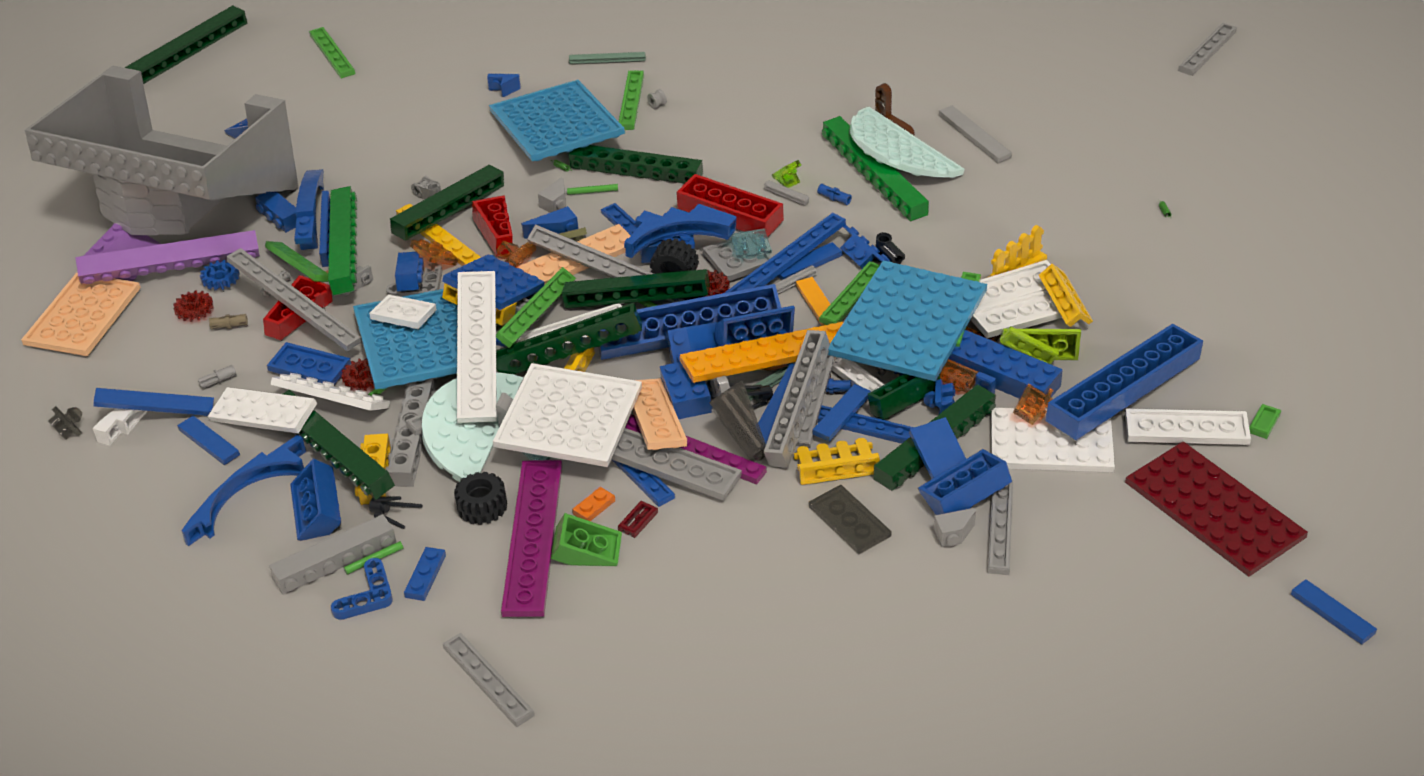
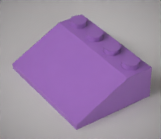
(118, 239)

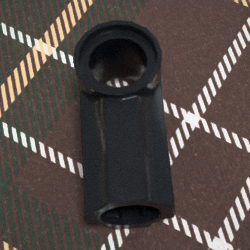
(888, 248)

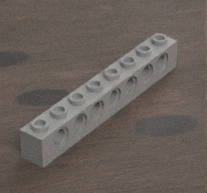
(797, 399)
(407, 446)

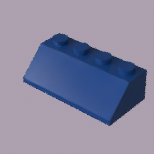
(754, 326)
(966, 483)
(315, 501)

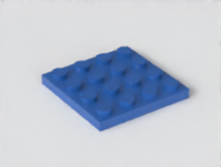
(510, 282)

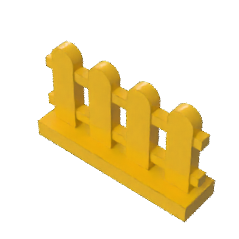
(1025, 255)
(834, 469)

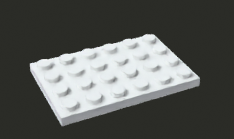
(1048, 448)

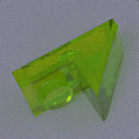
(787, 175)

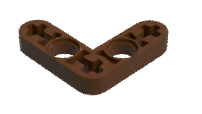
(884, 95)

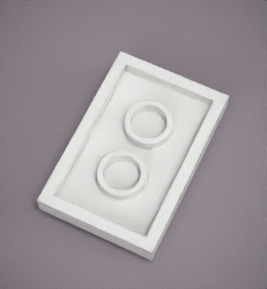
(403, 311)

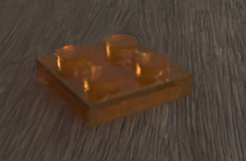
(434, 252)

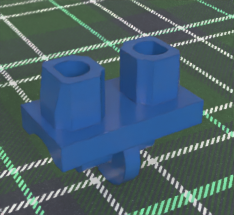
(941, 397)

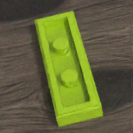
(1028, 345)

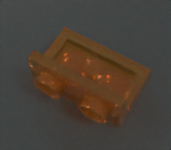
(960, 375)
(1032, 404)

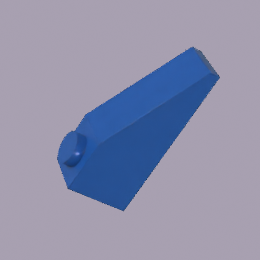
(556, 221)

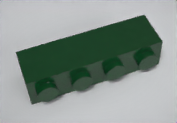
(898, 395)

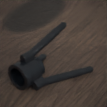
(760, 394)
(383, 504)

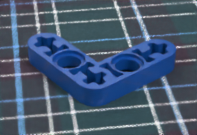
(375, 593)

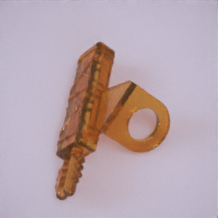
(516, 255)

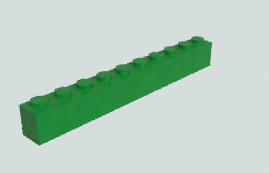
(882, 176)
(342, 240)

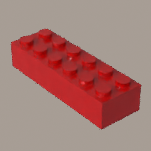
(751, 210)

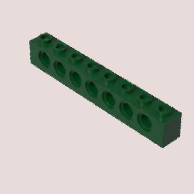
(635, 163)
(571, 333)

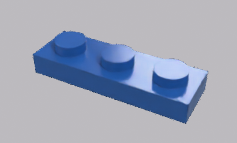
(425, 573)

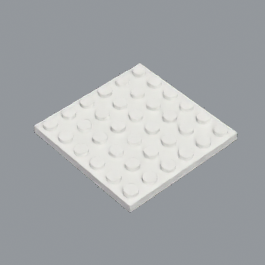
(568, 415)

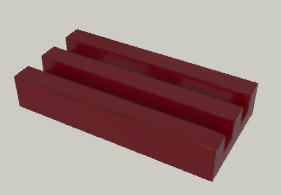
(641, 519)

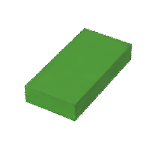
(1264, 421)

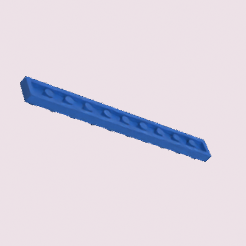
(791, 253)

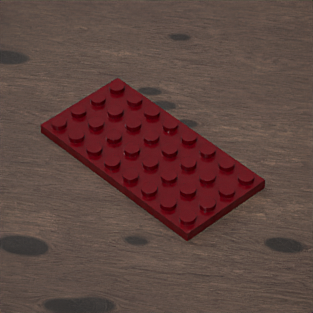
(1216, 508)

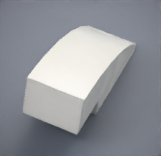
(115, 423)

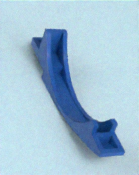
(306, 209)
(280, 462)

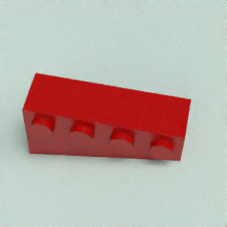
(493, 221)
(282, 320)

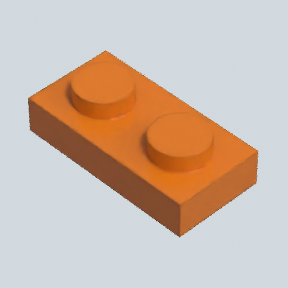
(594, 504)

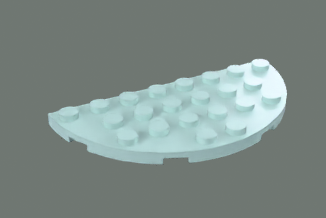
(899, 148)
(461, 446)

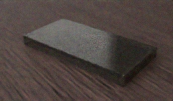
(850, 519)

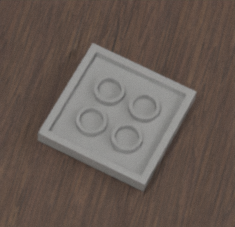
(724, 260)

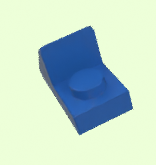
(504, 82)

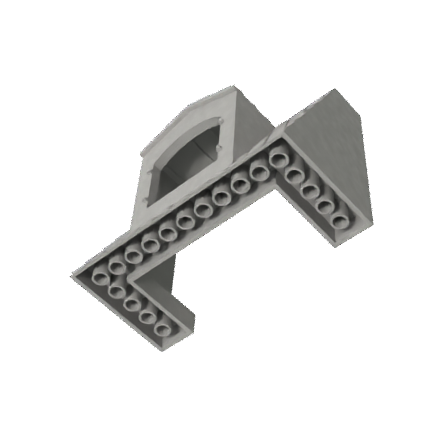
(157, 178)

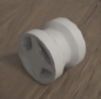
(656, 99)

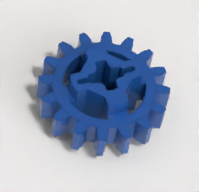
(219, 275)

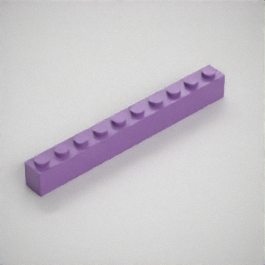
(163, 257)

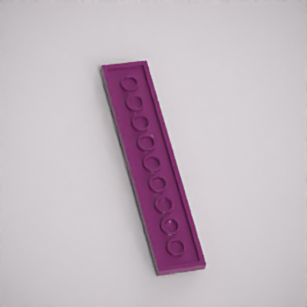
(532, 539)

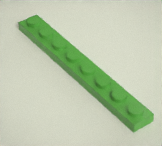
(534, 308)

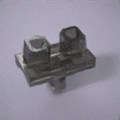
(65, 422)

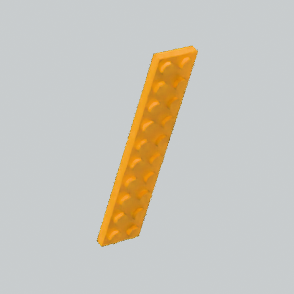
(749, 355)

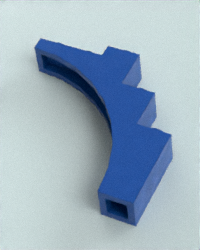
(700, 221)

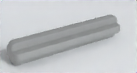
(786, 192)
(791, 280)

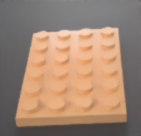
(80, 315)

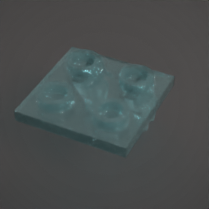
(750, 243)

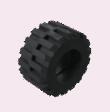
(673, 257)
(480, 498)

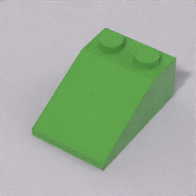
(585, 543)

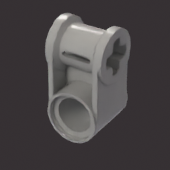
(425, 187)

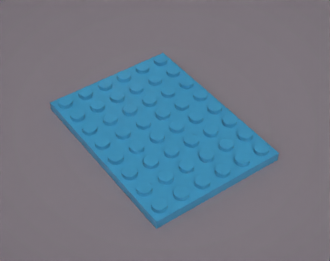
(556, 120)
(908, 320)
(408, 354)

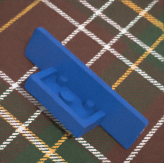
(859, 250)

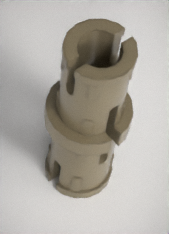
(228, 321)

